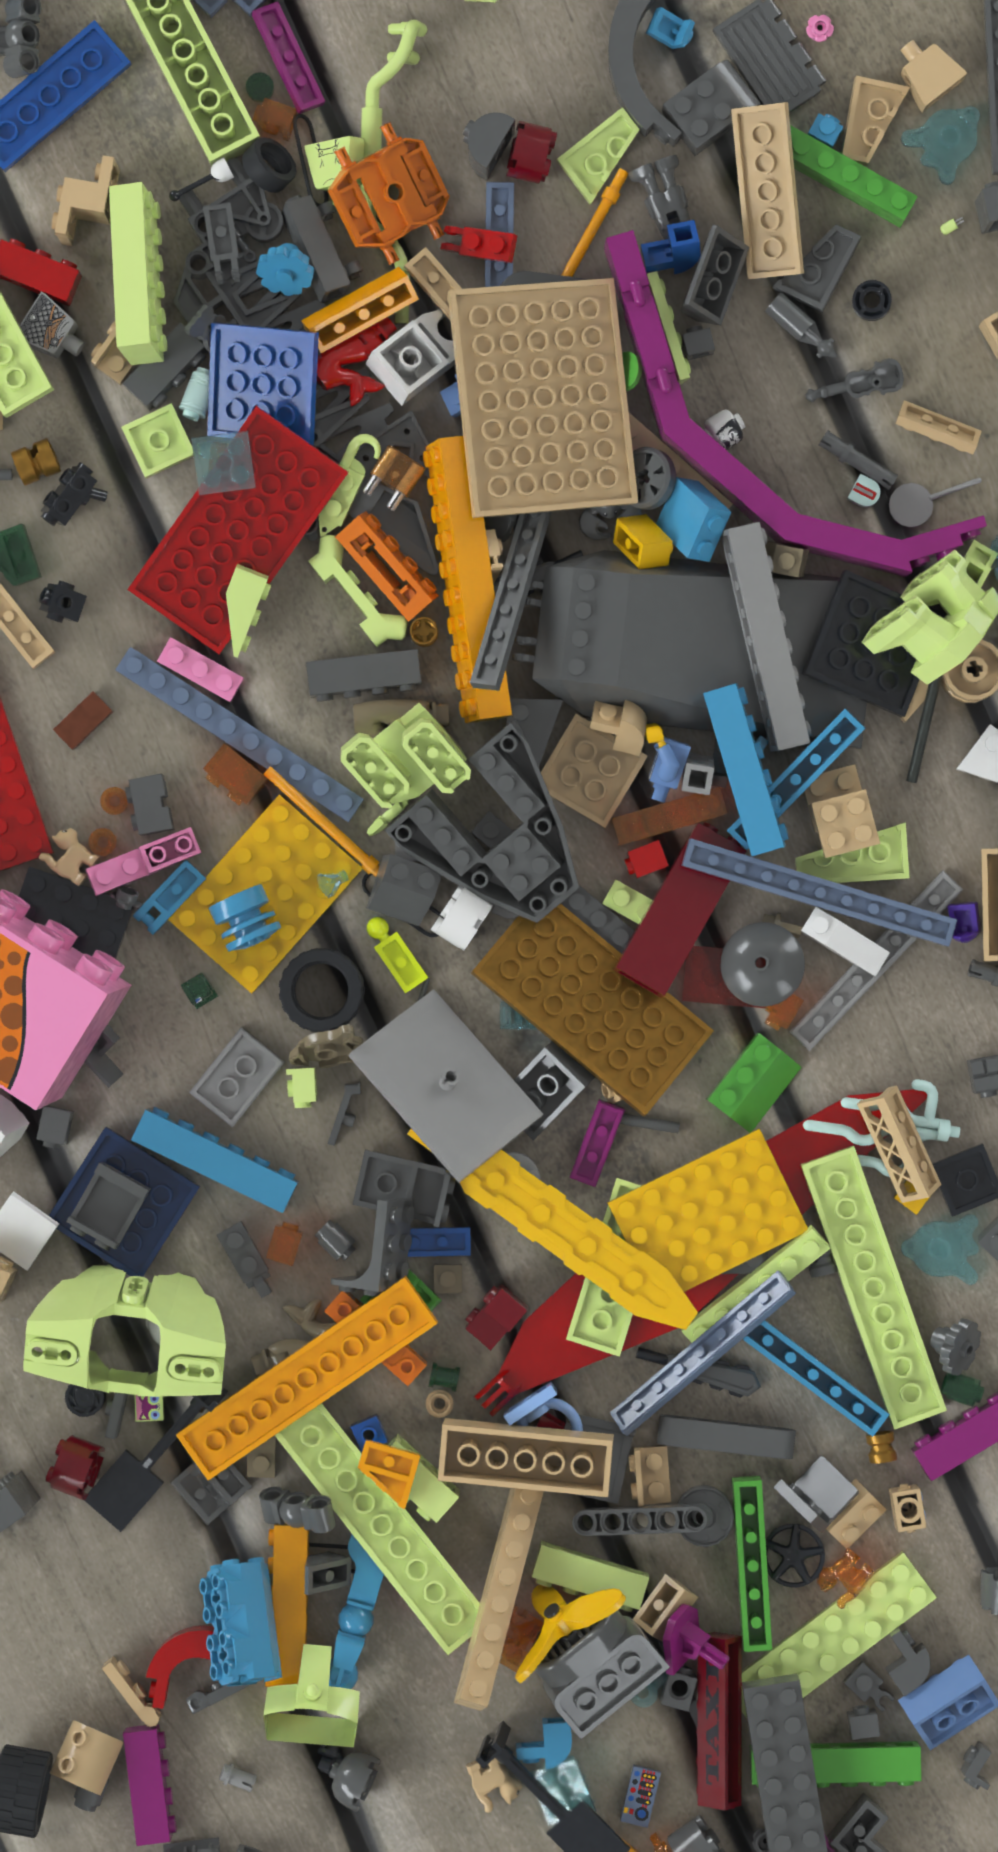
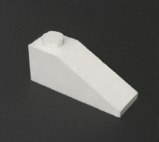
(845, 941)

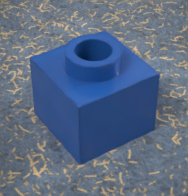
(370, 1423)

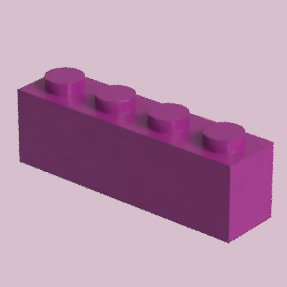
(958, 1440)
(148, 1784)

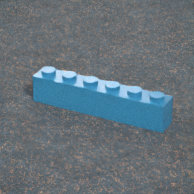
(809, 765)
(745, 769)
(215, 1160)
(817, 1377)

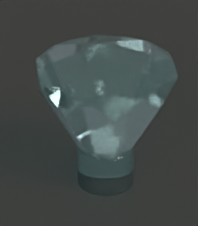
(330, 882)

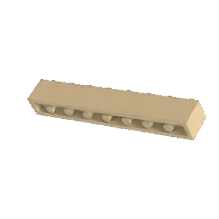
(498, 1598)

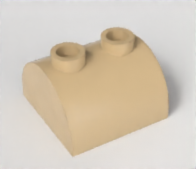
(86, 1757)

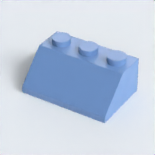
(949, 1702)

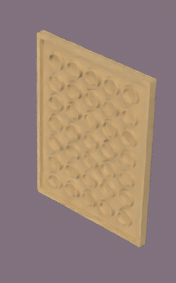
(542, 397)

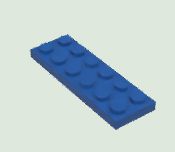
(57, 91)

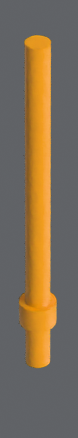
(609, 197)
(369, 864)

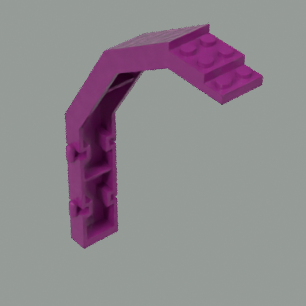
(730, 475)

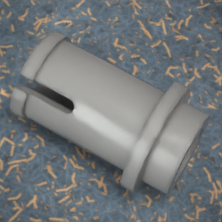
(237, 1777)

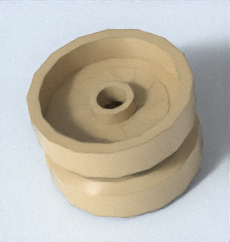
(971, 689)

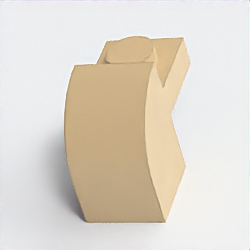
(625, 722)

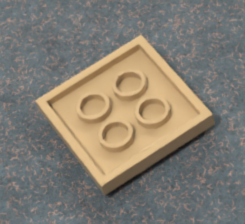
(589, 773)

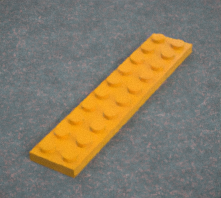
(307, 1378)

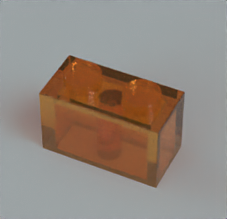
(235, 774)

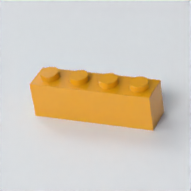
(361, 309)

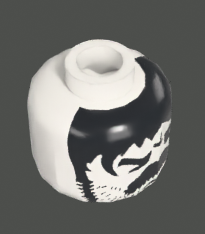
(725, 428)

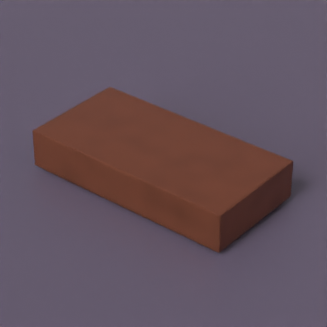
(83, 720)

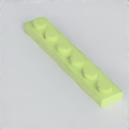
(789, 1260)

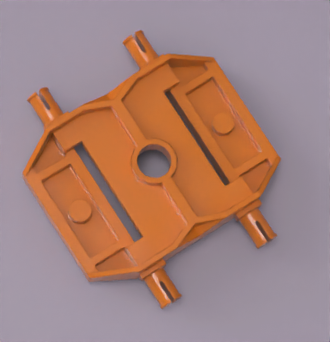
(400, 164)

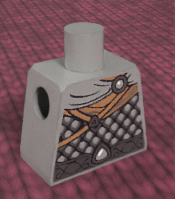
(50, 328)

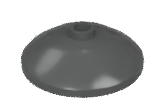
(782, 970)

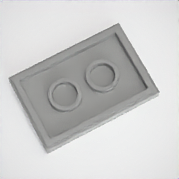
(237, 1077)

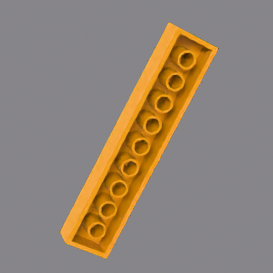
(466, 574)

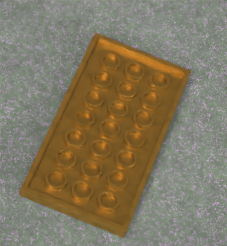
(567, 988)

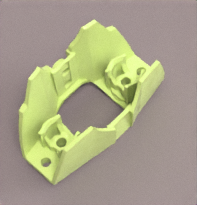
(187, 1319)

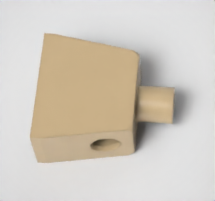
(930, 74)

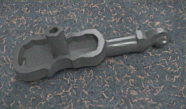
(884, 377)

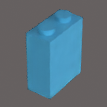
(693, 519)

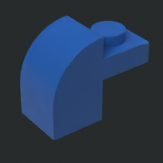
(677, 252)

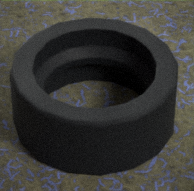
(278, 158)

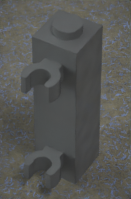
(310, 235)

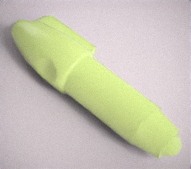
(383, 820)

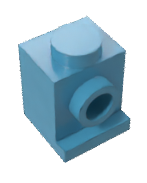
(826, 129)

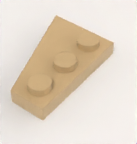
(869, 115)

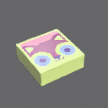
(149, 1408)

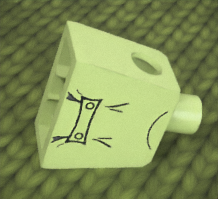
(324, 162)

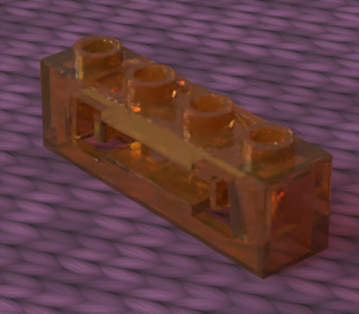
(668, 816)

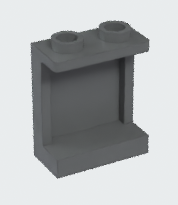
(108, 1206)

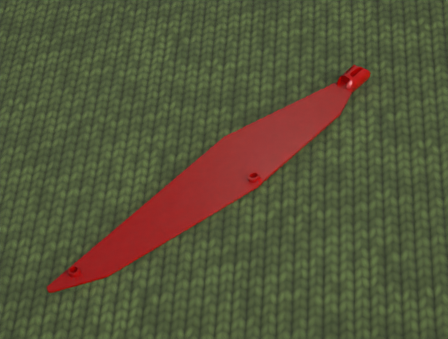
(541, 1344)

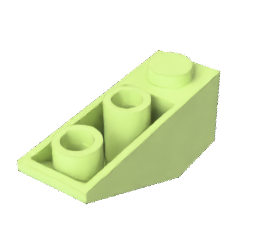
(242, 601)

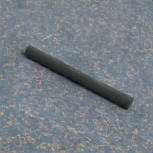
(923, 730)

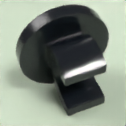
(330, 1756)

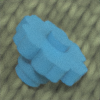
(285, 270)

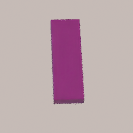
(597, 1143)

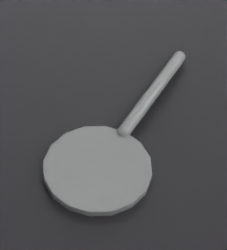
(913, 504)

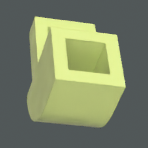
(979, 562)

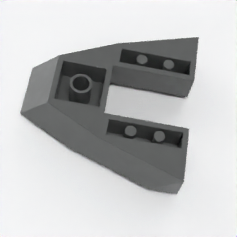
(527, 868)

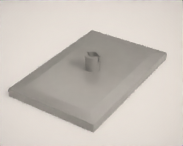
(446, 1085)

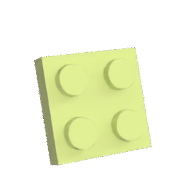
(158, 440)

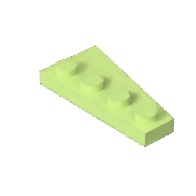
(871, 863)

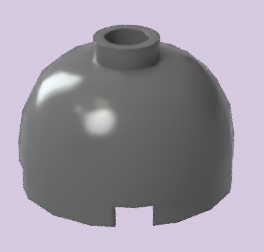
(353, 1778)

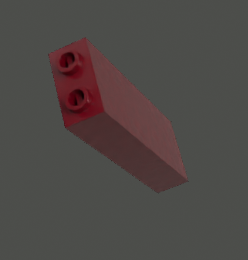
(674, 918)

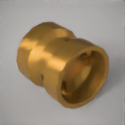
(424, 632)
(881, 1449)

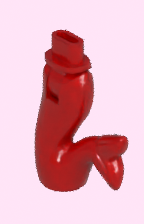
(353, 350)

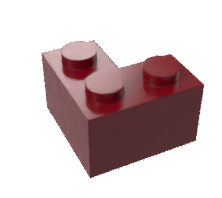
(496, 1316)

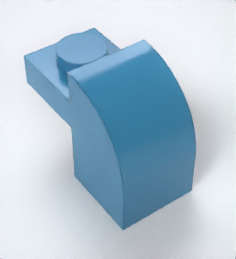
(554, 1748)

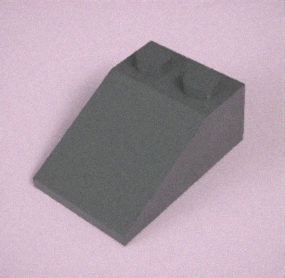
(552, 1084)

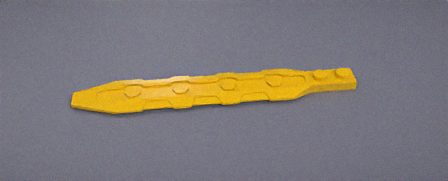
(578, 1240)

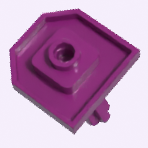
(686, 1640)

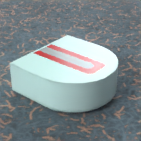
(864, 492)

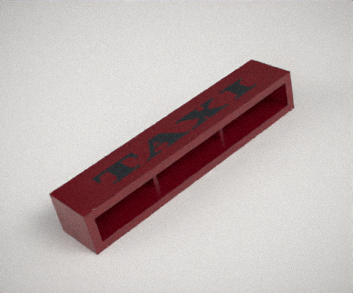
(720, 1726)

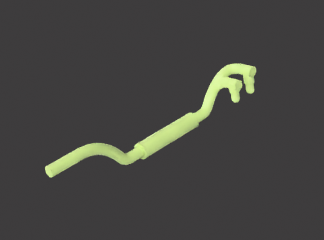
(372, 115)

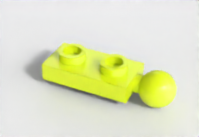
(396, 955)

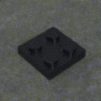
(967, 1179)

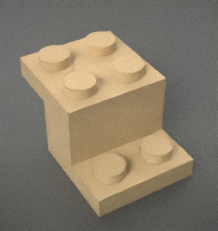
(85, 200)
(841, 812)

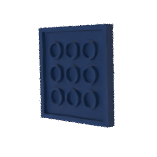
(157, 1216)

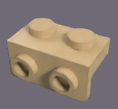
(856, 1516)

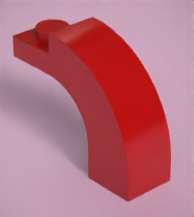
(177, 1648)

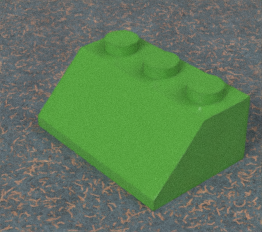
(754, 1082)

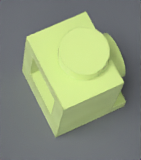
(302, 1086)

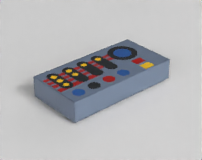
(640, 1796)

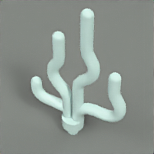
(927, 1125)

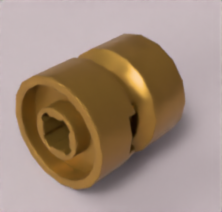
(36, 461)

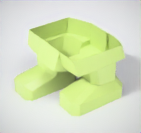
(933, 640)
(406, 759)

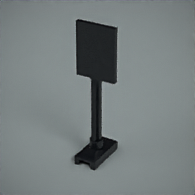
(130, 1481)
(577, 1829)

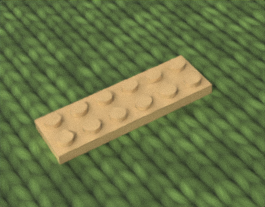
(767, 190)

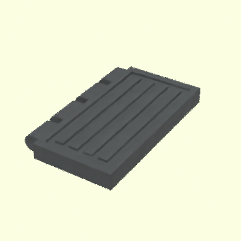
(766, 57)

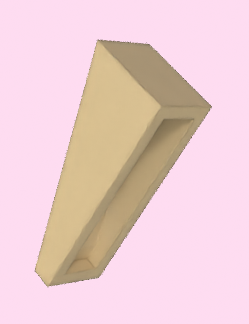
(917, 699)

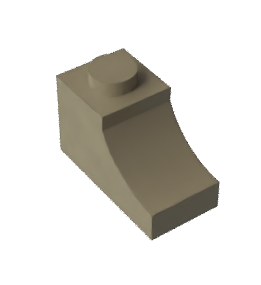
(787, 558)

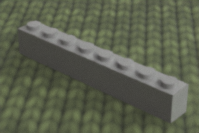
(765, 636)

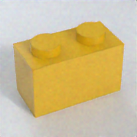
(642, 541)

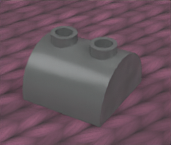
(487, 141)

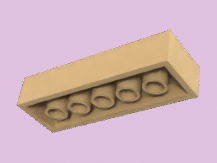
(525, 1457)

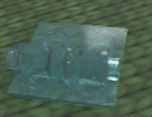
(566, 1785)

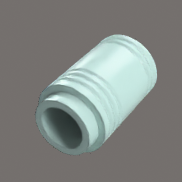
(196, 395)

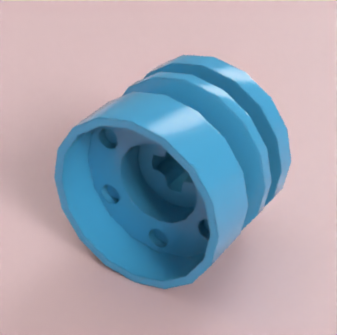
(245, 918)

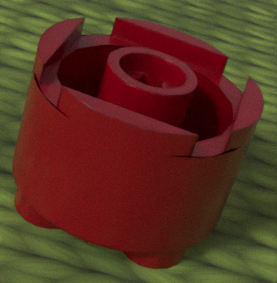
(530, 151)
(75, 1467)

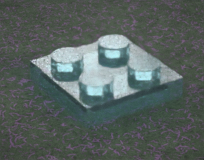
(223, 462)

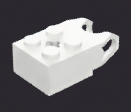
(420, 347)

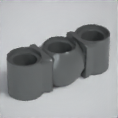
(22, 37)
(297, 1509)

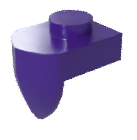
(967, 923)

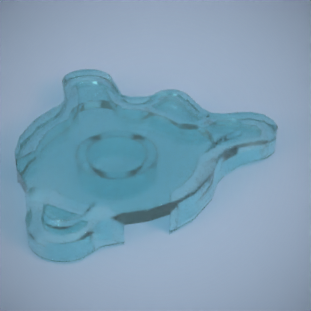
(946, 140)
(943, 1248)

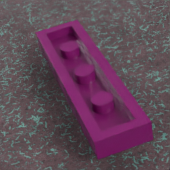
(288, 57)

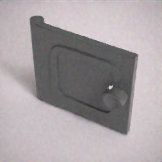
(620, 1453)

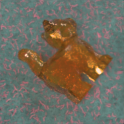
(846, 1572)

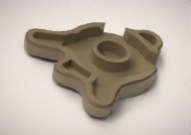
(326, 1047)

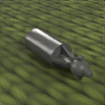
(799, 325)

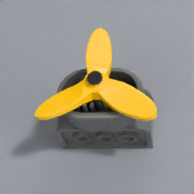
(589, 1656)

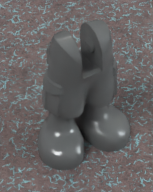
(664, 205)

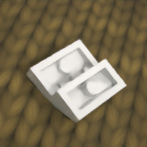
(24, 1230)

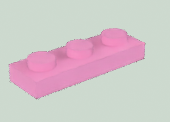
(200, 669)

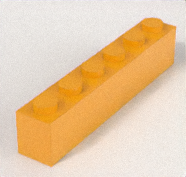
(288, 1597)

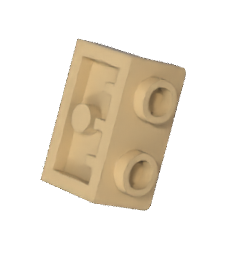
(109, 358)
(651, 1475)

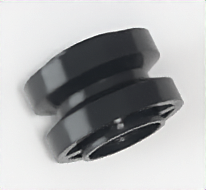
(868, 287)

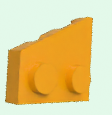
(390, 1469)

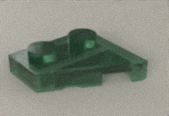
(17, 556)

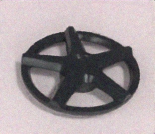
(794, 1555)

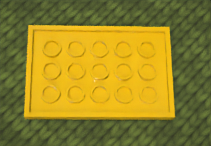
(285, 857)
(711, 1212)

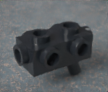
(74, 490)

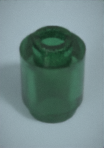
(962, 1389)

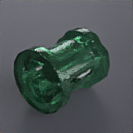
(444, 1376)

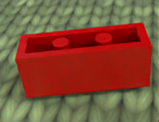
(38, 271)

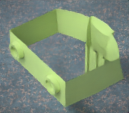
(315, 1694)

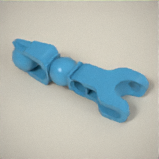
(355, 1617)

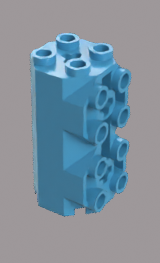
(242, 1613)

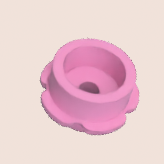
(819, 35)

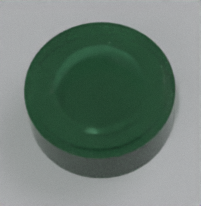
(259, 87)

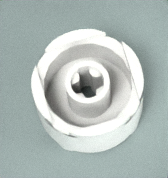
(461, 918)

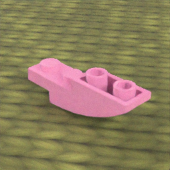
(143, 861)

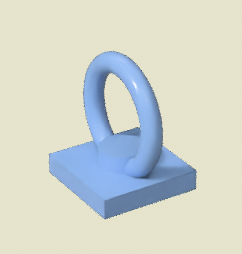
(539, 1403)

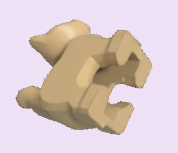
(70, 863)
(490, 1778)

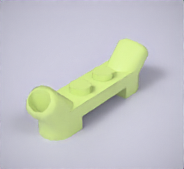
(377, 625)

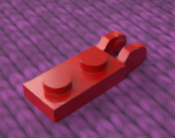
(482, 244)

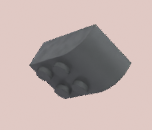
(705, 106)

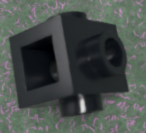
(62, 602)

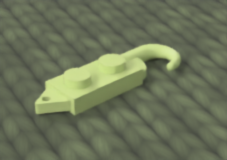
(341, 501)

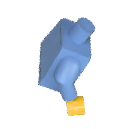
(668, 762)

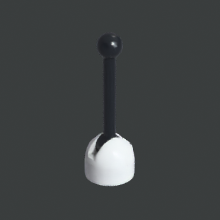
(219, 171)

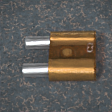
(397, 473)

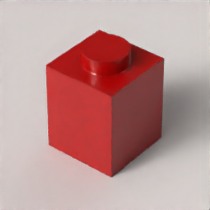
(646, 859)

